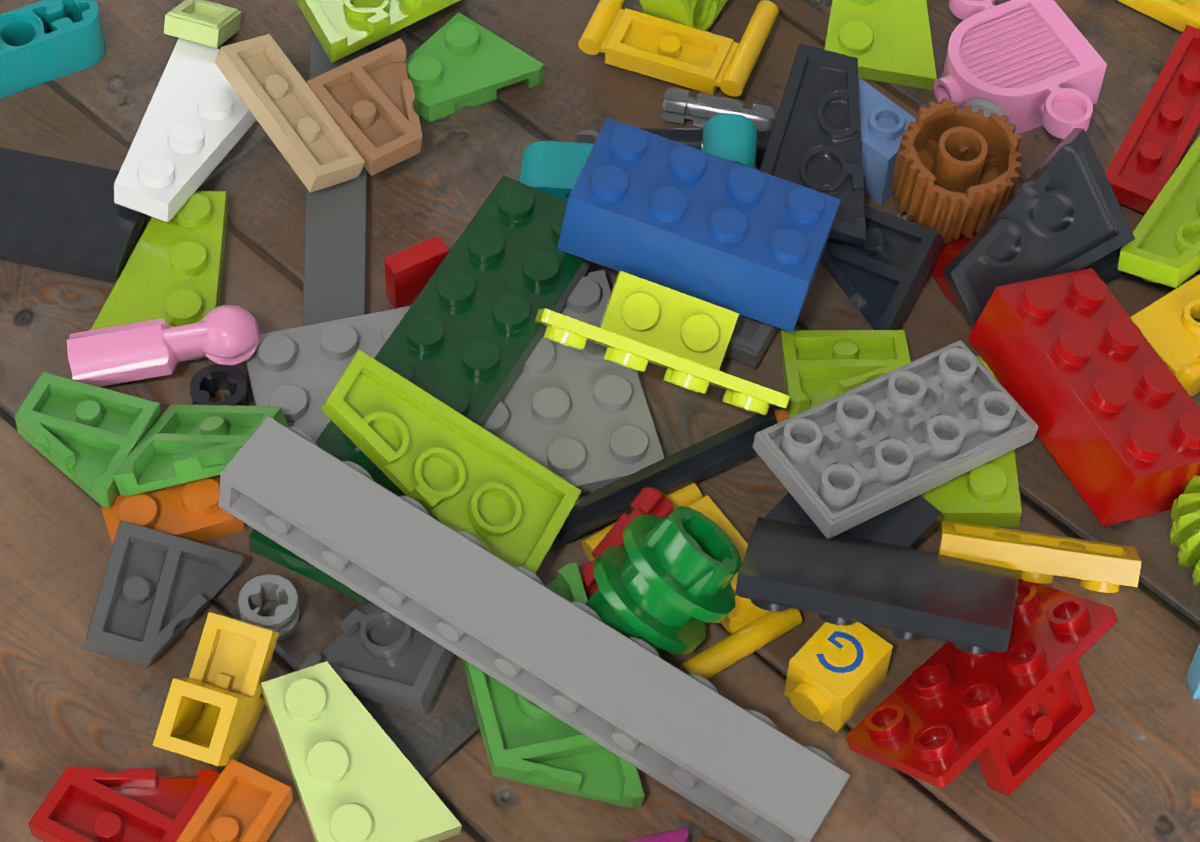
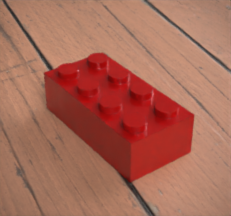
(1094, 391)

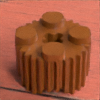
(955, 168)

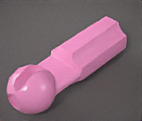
(154, 348)

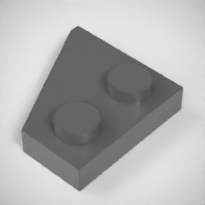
(154, 591)

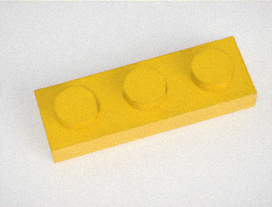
(1043, 556)

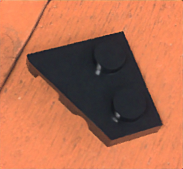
(888, 271)

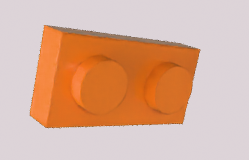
(180, 510)
(239, 807)

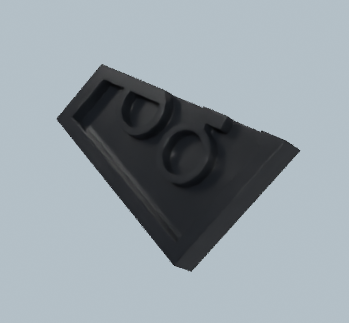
(820, 136)
(1047, 228)

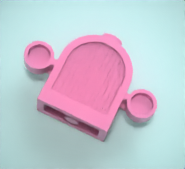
(1025, 62)

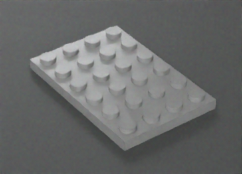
(562, 409)

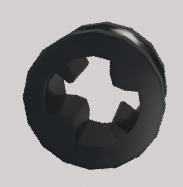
(219, 378)

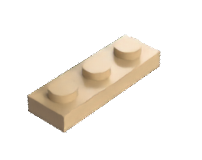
(289, 112)

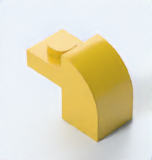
(221, 700)

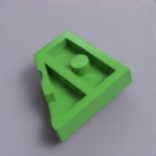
(85, 430)

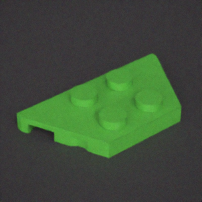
(538, 748)

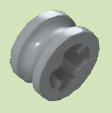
(265, 588)

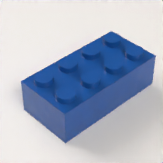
(698, 224)

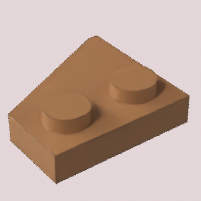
(374, 106)

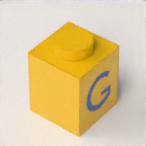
(837, 673)

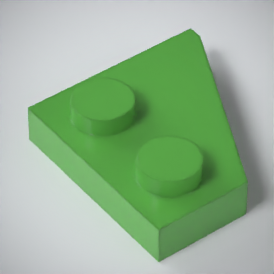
(465, 68)
(190, 445)

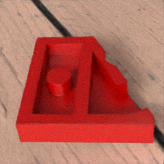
(119, 806)

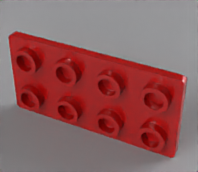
(992, 705)

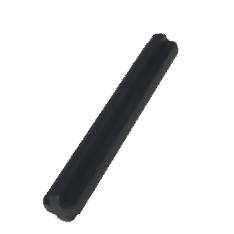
(664, 475)

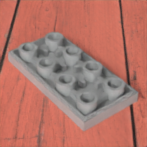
(894, 438)

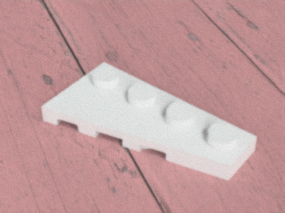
(183, 133)

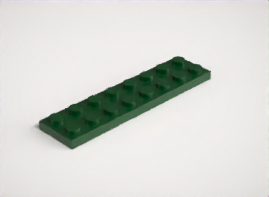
(468, 326)

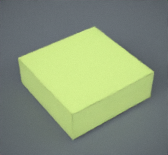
(202, 22)

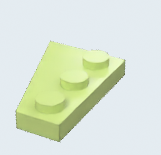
(347, 767)

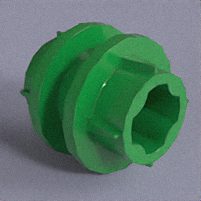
(667, 580)

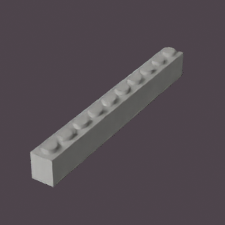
(530, 637)

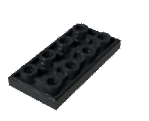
(64, 216)
(879, 585)

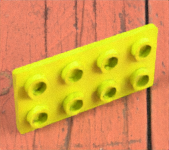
(668, 330)

